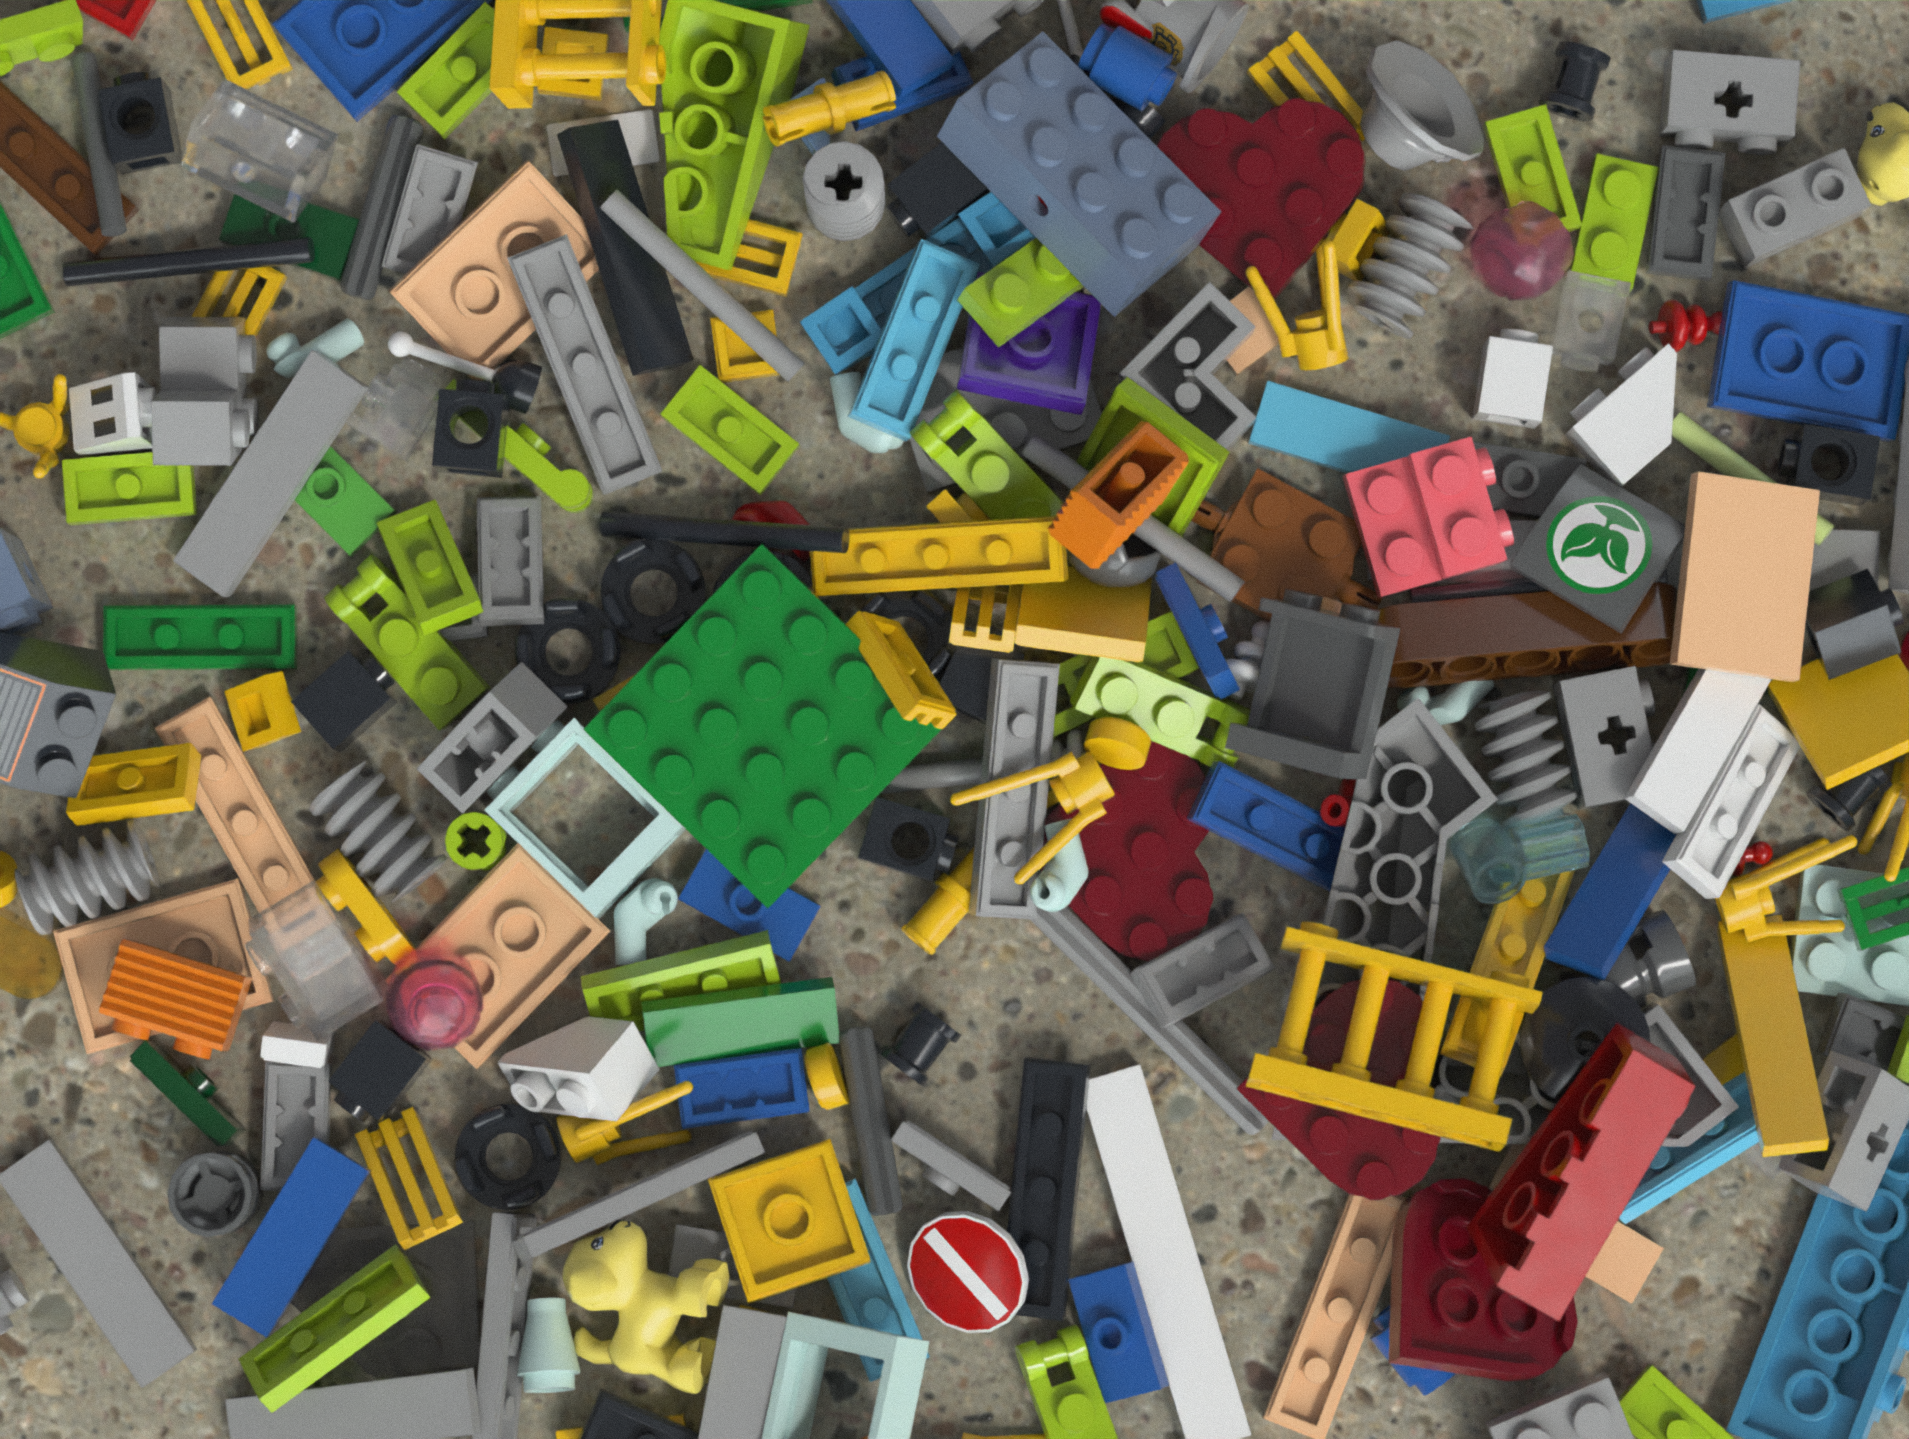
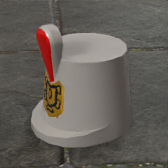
(1188, 29)

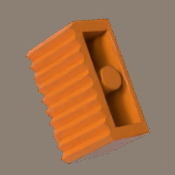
(1118, 494)
(174, 997)

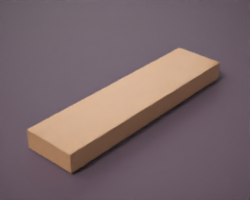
(239, 807)
(1335, 1317)

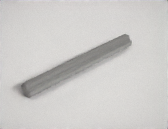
(1175, 1040)

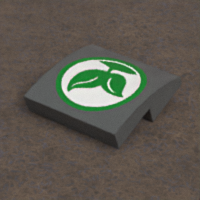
(1599, 548)

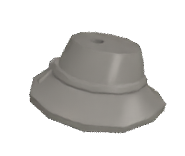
(1417, 110)

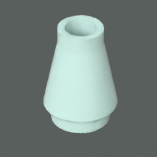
(547, 1350)

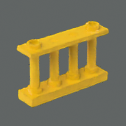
(520, 66)
(1349, 1084)

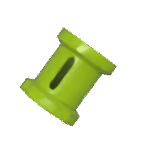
(456, 842)

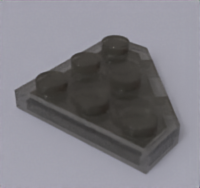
(437, 1333)

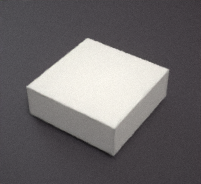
(296, 1046)

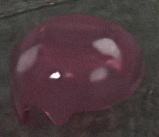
(1521, 251)
(434, 999)

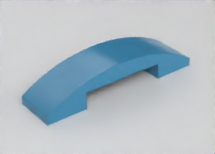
(852, 322)

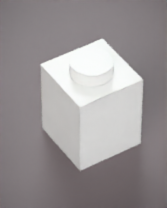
(1512, 379)

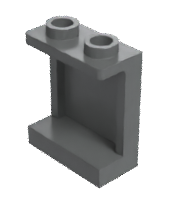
(1318, 687)

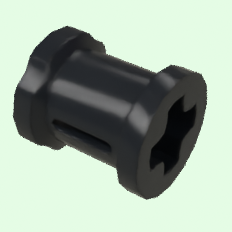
(1574, 81)
(1848, 798)
(919, 1044)

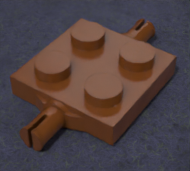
(1282, 542)

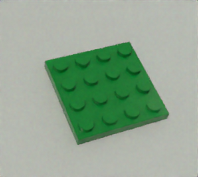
(760, 727)

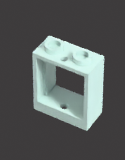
(627, 868)
(802, 1368)

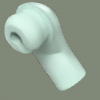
(333, 343)
(844, 390)
(1450, 705)
(1062, 875)
(637, 914)

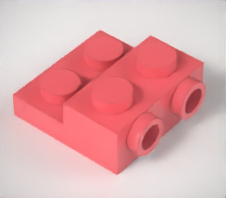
(1428, 516)

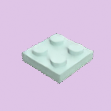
(1830, 960)

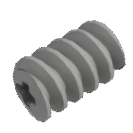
(841, 165)
(1406, 262)
(1525, 758)
(376, 833)
(87, 879)

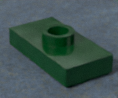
(329, 230)
(189, 1091)

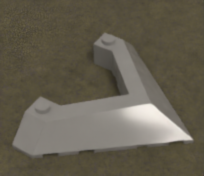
(1389, 901)

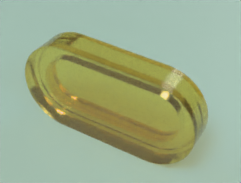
(27, 962)

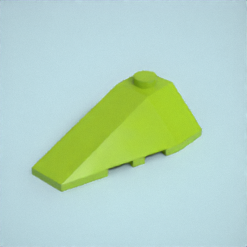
(718, 79)

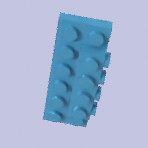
(1837, 1322)

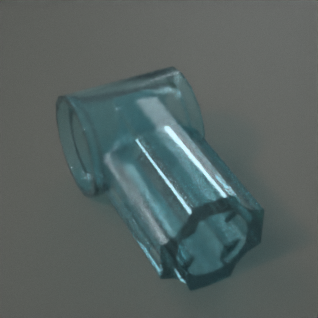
(1501, 860)

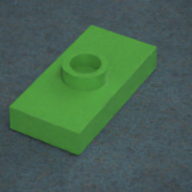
(343, 503)

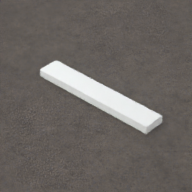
(1164, 1256)

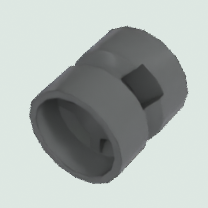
(1653, 961)
(215, 1193)

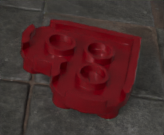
(1273, 182)
(1142, 865)
(1348, 1149)
(1447, 1304)

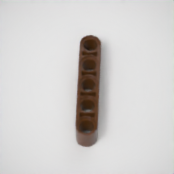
(1522, 638)

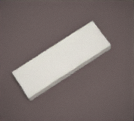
(1694, 746)
(1733, 805)

